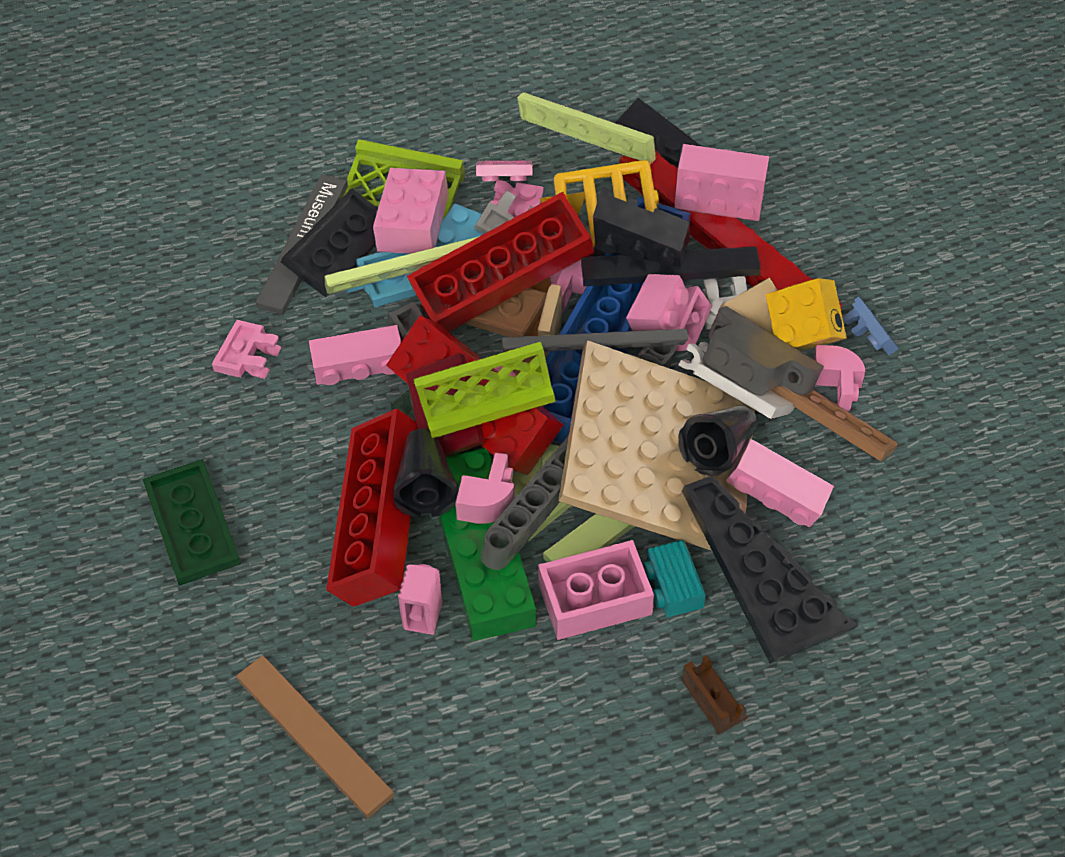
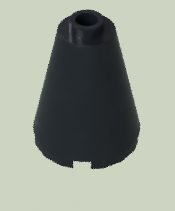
(716, 438)
(424, 477)

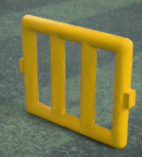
(616, 173)

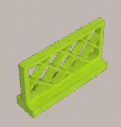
(394, 157)
(481, 404)

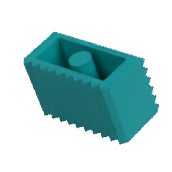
(674, 579)

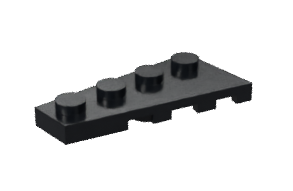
(667, 137)

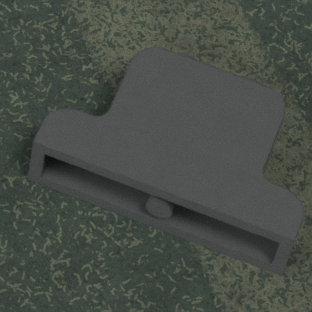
(757, 357)

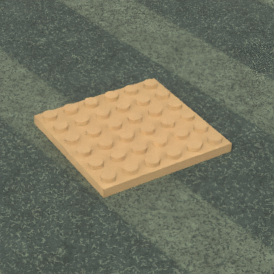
(626, 446)

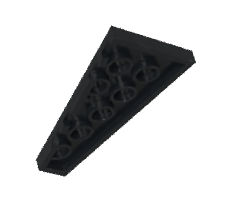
(767, 582)

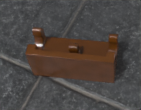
(712, 695)

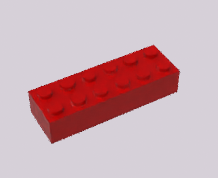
(501, 263)
(519, 435)
(369, 527)

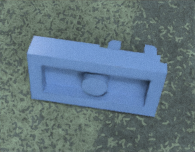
(867, 321)

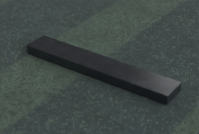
(695, 265)

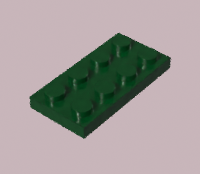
(191, 522)

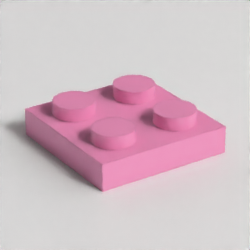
(493, 169)

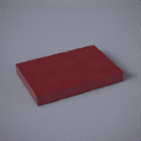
(455, 441)

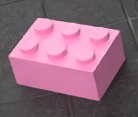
(721, 182)
(410, 210)
(595, 589)

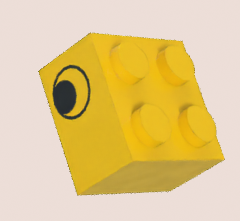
(807, 314)

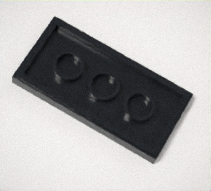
(334, 242)

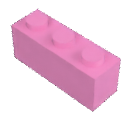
(353, 354)
(779, 484)

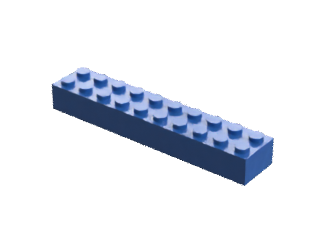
(597, 311)

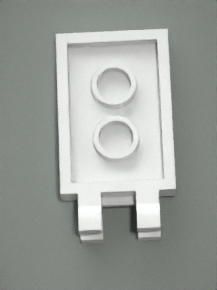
(768, 404)

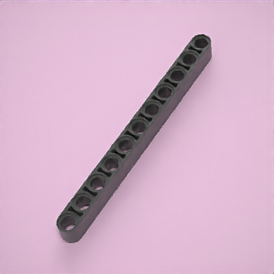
(541, 494)

